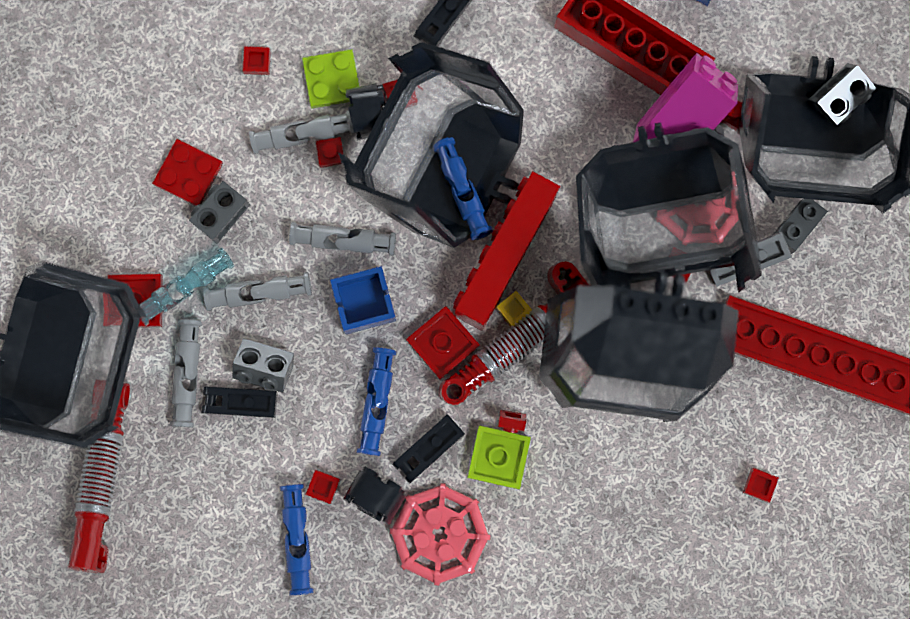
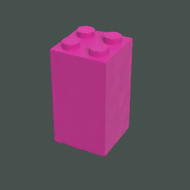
(693, 100)

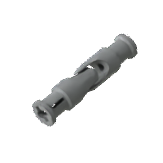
(320, 128)
(347, 239)
(277, 288)
(186, 368)

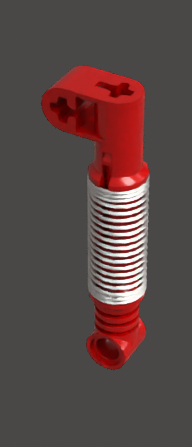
(511, 346)
(94, 506)

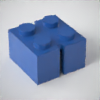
(364, 300)

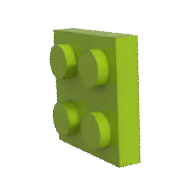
(330, 77)
(499, 457)

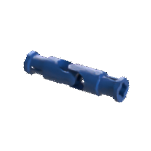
(455, 172)
(378, 389)
(294, 519)

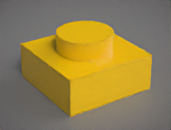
(513, 308)

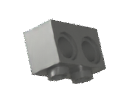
(839, 88)
(225, 216)
(800, 223)
(263, 362)

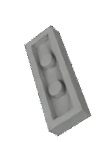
(771, 251)

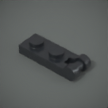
(441, 17)
(240, 402)
(429, 448)

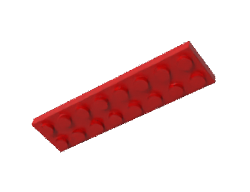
(822, 356)

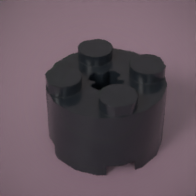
(365, 107)
(375, 496)

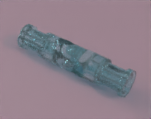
(199, 275)

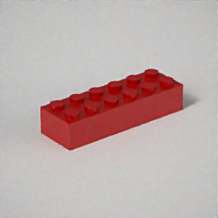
(628, 40)
(507, 250)

